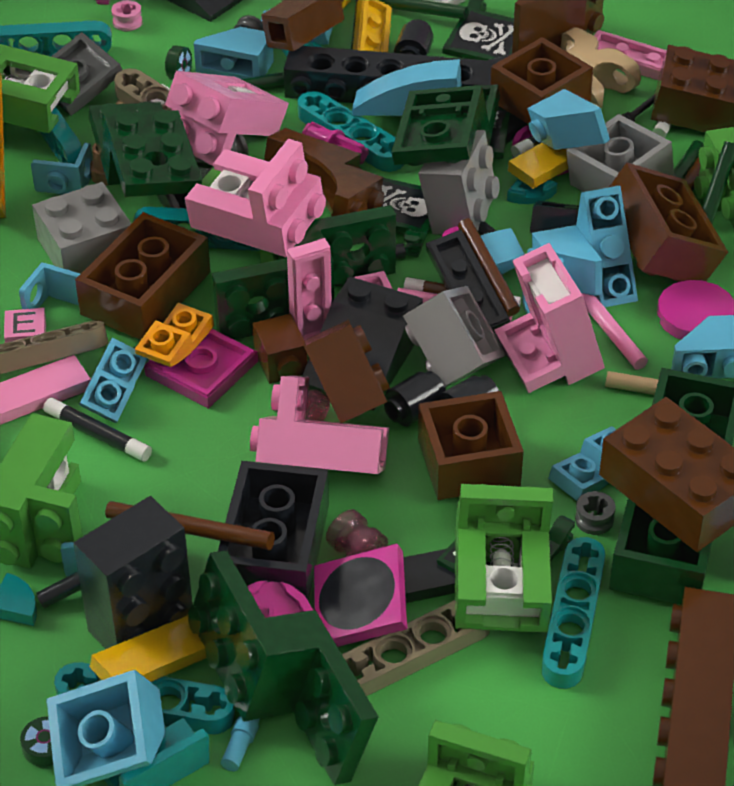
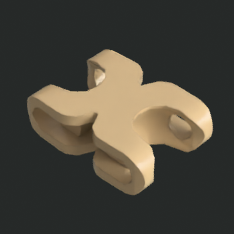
(604, 64)

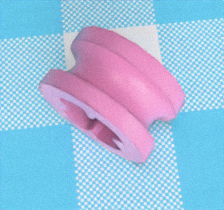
(127, 15)

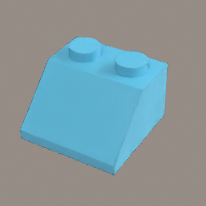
(105, 728)

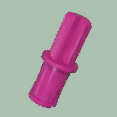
(335, 137)

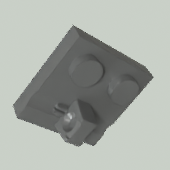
(94, 68)

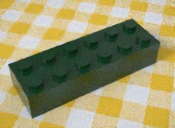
(647, 555)

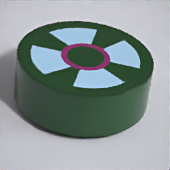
(178, 59)
(37, 742)

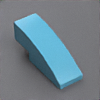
(390, 92)

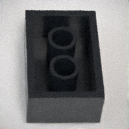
(293, 507)
(134, 573)

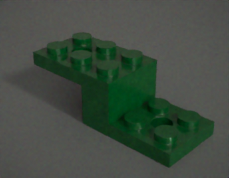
(444, 123)
(144, 148)
(270, 279)
(282, 668)

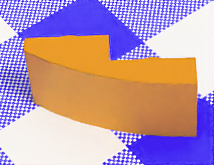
(176, 336)

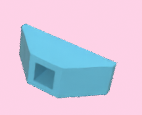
(605, 227)
(707, 349)

